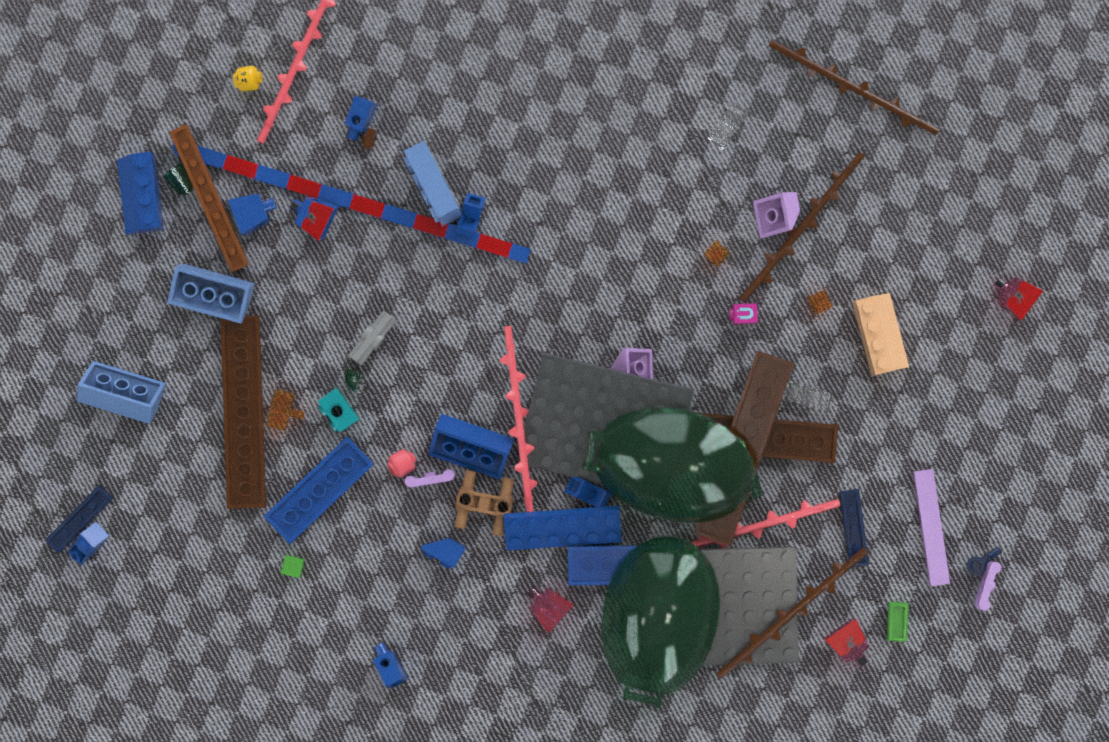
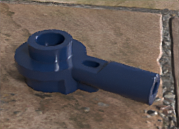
(977, 565)

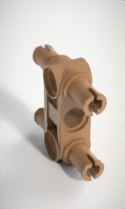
(483, 502)

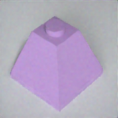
(776, 213)
(635, 362)

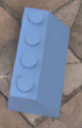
(210, 292)
(120, 392)

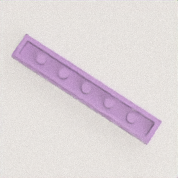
(931, 527)

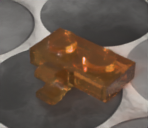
(281, 410)

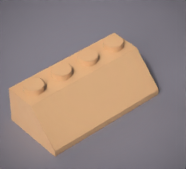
(880, 334)

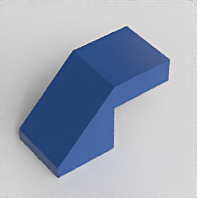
(471, 215)
(587, 492)

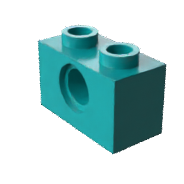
(348, 416)

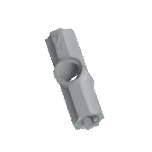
(372, 337)

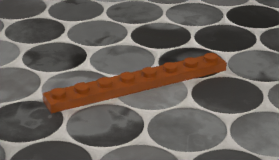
(209, 198)

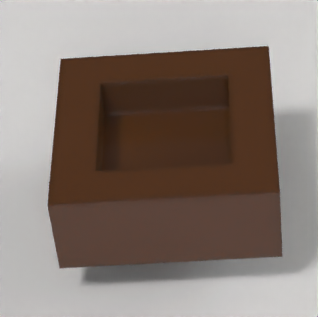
(369, 139)

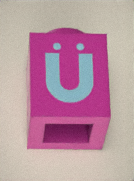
(743, 314)

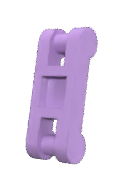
(430, 478)
(987, 585)

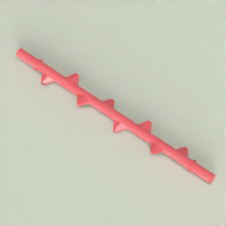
(297, 65)
(519, 413)
(772, 520)

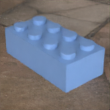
(435, 189)

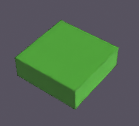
(292, 566)

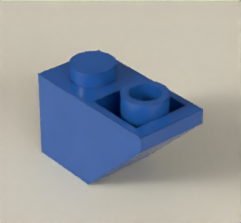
(88, 543)
(445, 550)

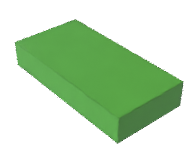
(897, 621)

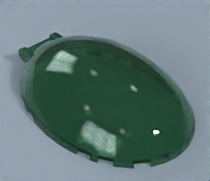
(672, 464)
(660, 617)

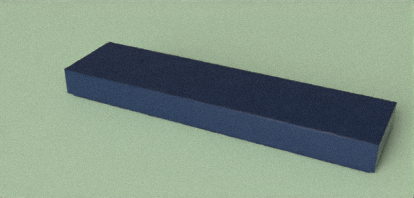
(79, 519)
(853, 524)

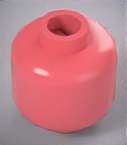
(401, 463)

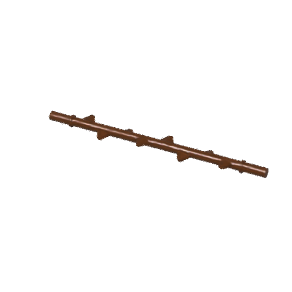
(862, 89)
(809, 221)
(800, 608)

